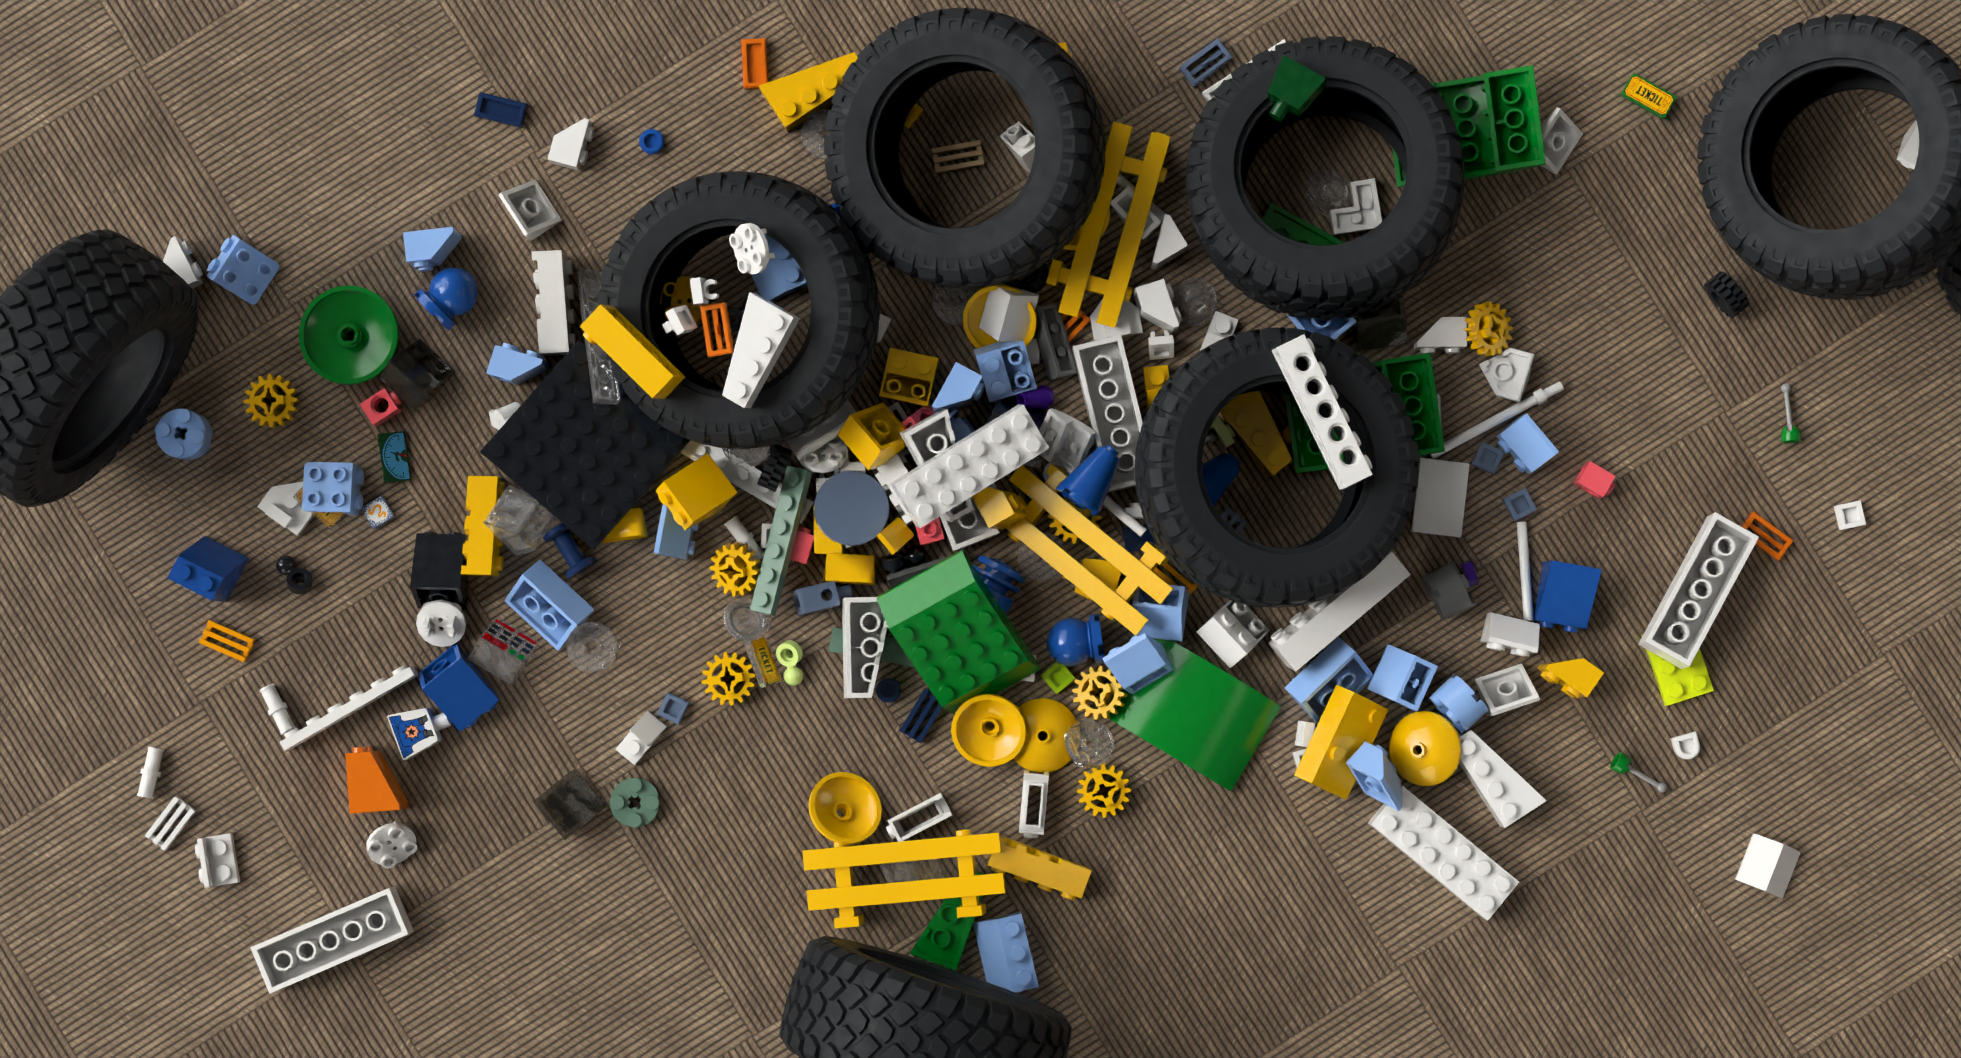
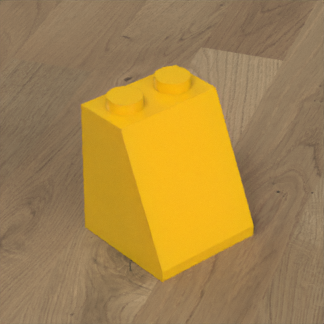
(696, 492)

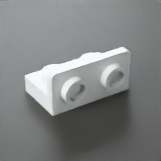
(217, 860)

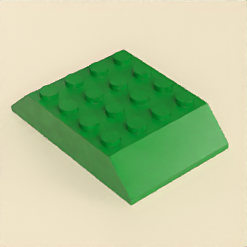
(956, 632)

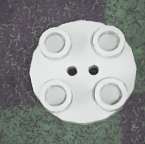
(750, 248)
(827, 457)
(429, 623)
(400, 845)

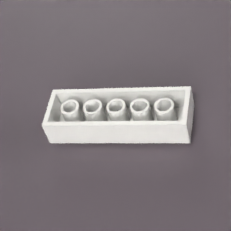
(1110, 402)
(969, 465)
(1698, 590)
(1333, 615)
(1445, 854)
(332, 939)

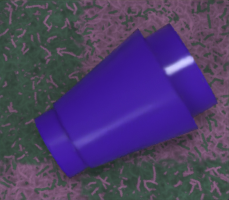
(1038, 398)

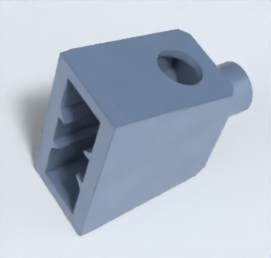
(809, 599)

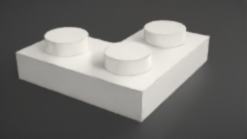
(1364, 213)

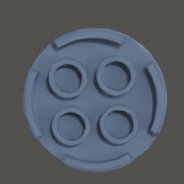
(851, 508)

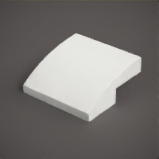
(1066, 438)

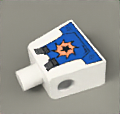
(417, 730)

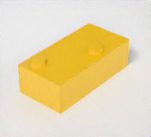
(632, 351)
(1339, 734)

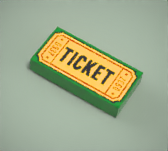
(1648, 96)

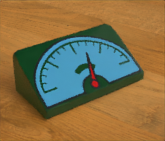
(394, 457)

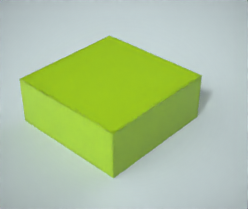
(1057, 677)

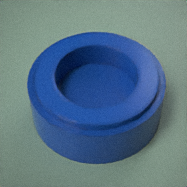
(651, 141)

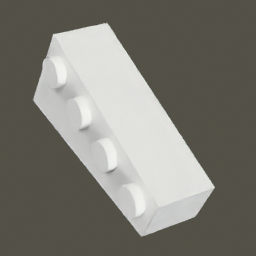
(554, 302)
(758, 346)
(929, 439)
(862, 644)
(1496, 782)

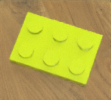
(1678, 683)

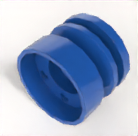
(998, 580)

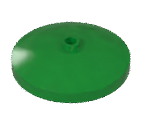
(326, 332)

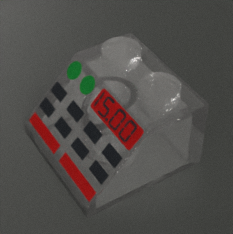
(503, 650)

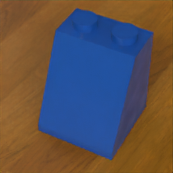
(208, 569)
(1566, 595)
(458, 687)

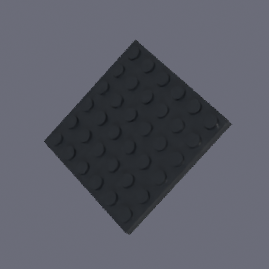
(579, 455)

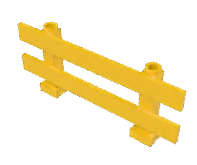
(1078, 278)
(1138, 572)
(848, 896)

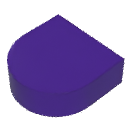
(1470, 573)

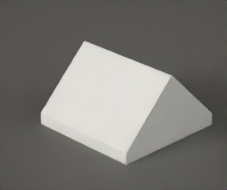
(1559, 139)
(530, 209)
(1169, 243)
(1007, 314)
(1506, 690)
(1767, 865)

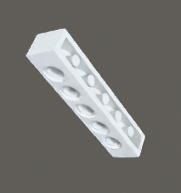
(1309, 405)

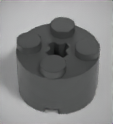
(1448, 590)

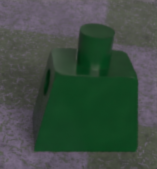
(1293, 88)

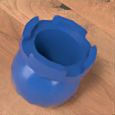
(450, 294)
(1075, 641)

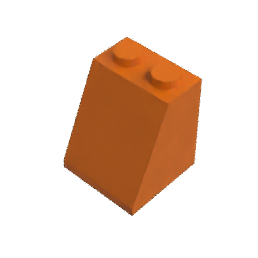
(372, 783)

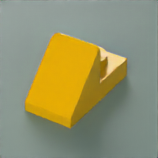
(1154, 379)
(895, 535)

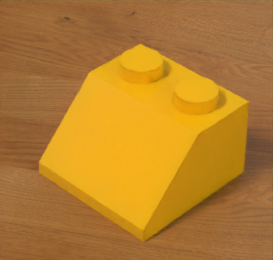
(873, 435)
(1000, 507)

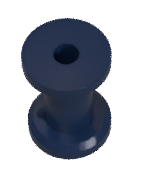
(570, 550)

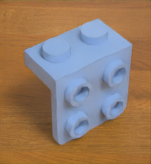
(242, 270)
(332, 487)

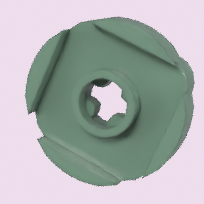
(633, 816)

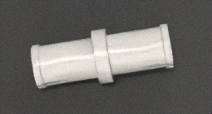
(743, 536)
(277, 708)
(150, 772)

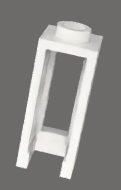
(895, 829)
(1033, 830)

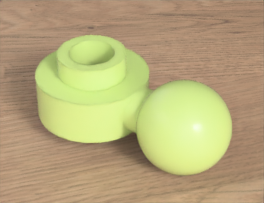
(793, 675)

